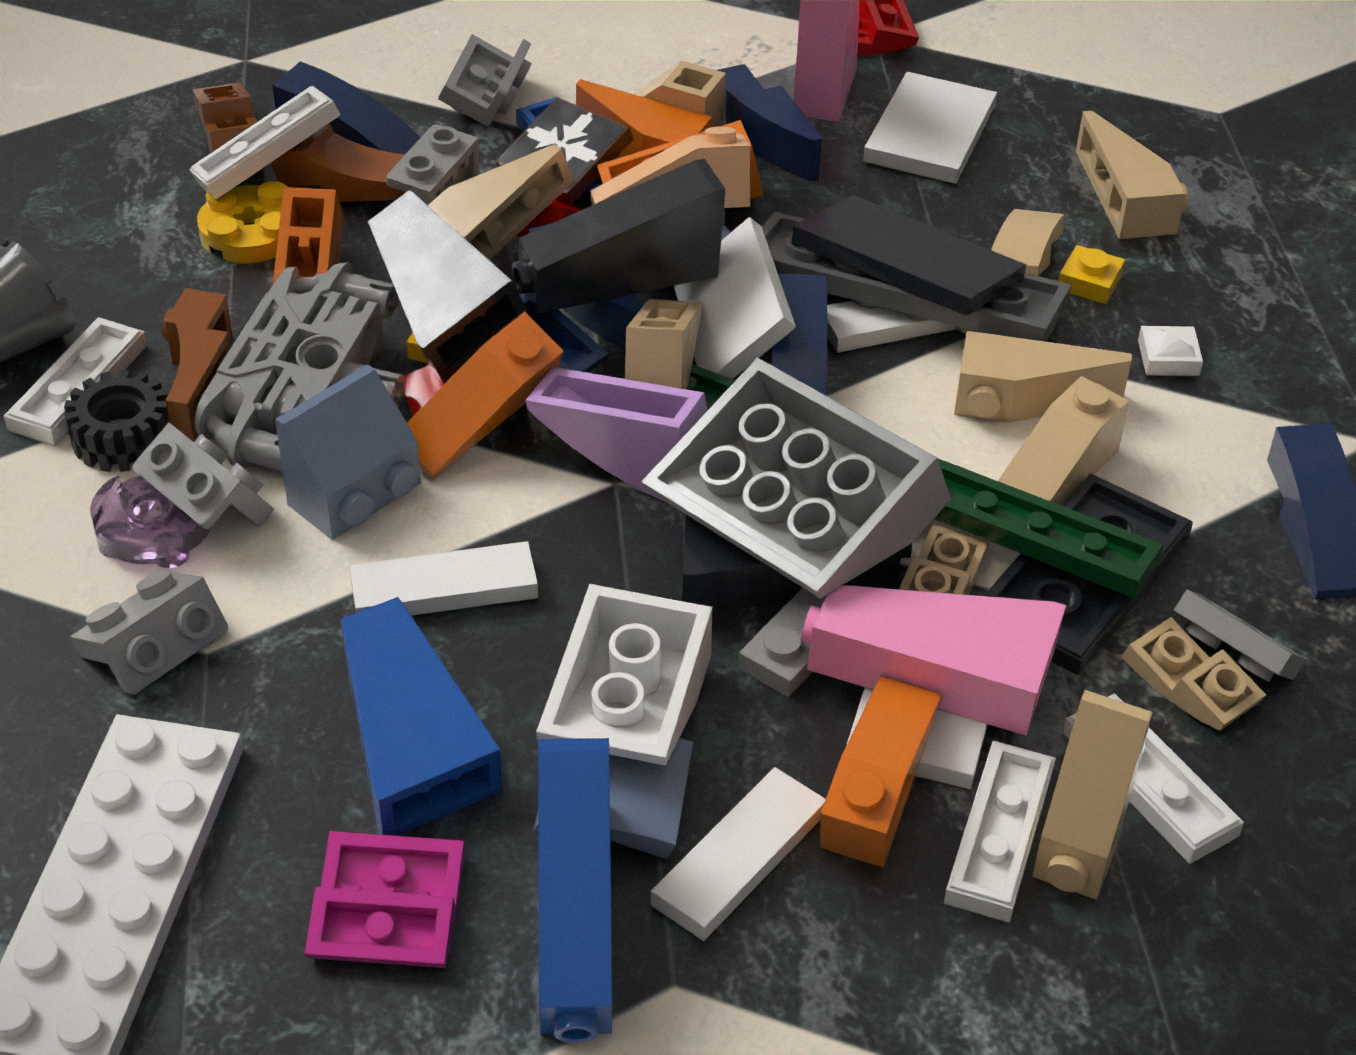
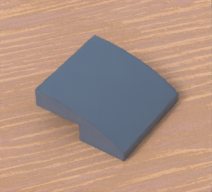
(647, 800)

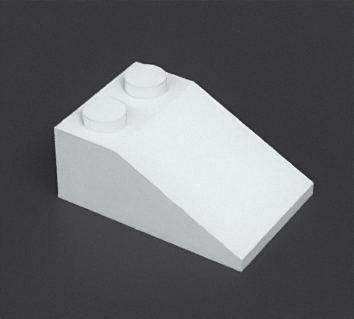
(630, 673)

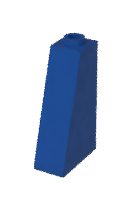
(415, 726)
(574, 888)

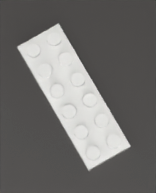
(112, 888)

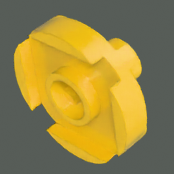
(223, 222)

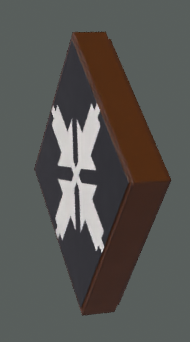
(582, 136)

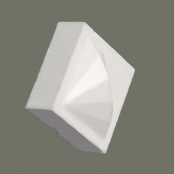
(1170, 351)

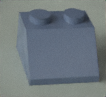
(346, 453)

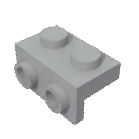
(485, 80)
(196, 481)
(152, 629)

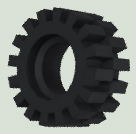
(110, 400)

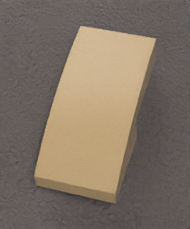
(1029, 237)
(946, 563)
(1200, 685)

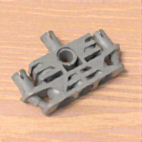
(290, 350)

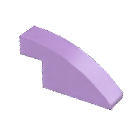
(616, 420)

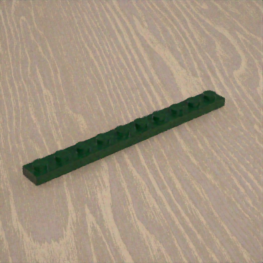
(1023, 520)

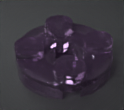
(130, 537)

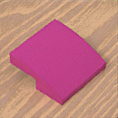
(386, 900)

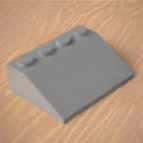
(800, 480)

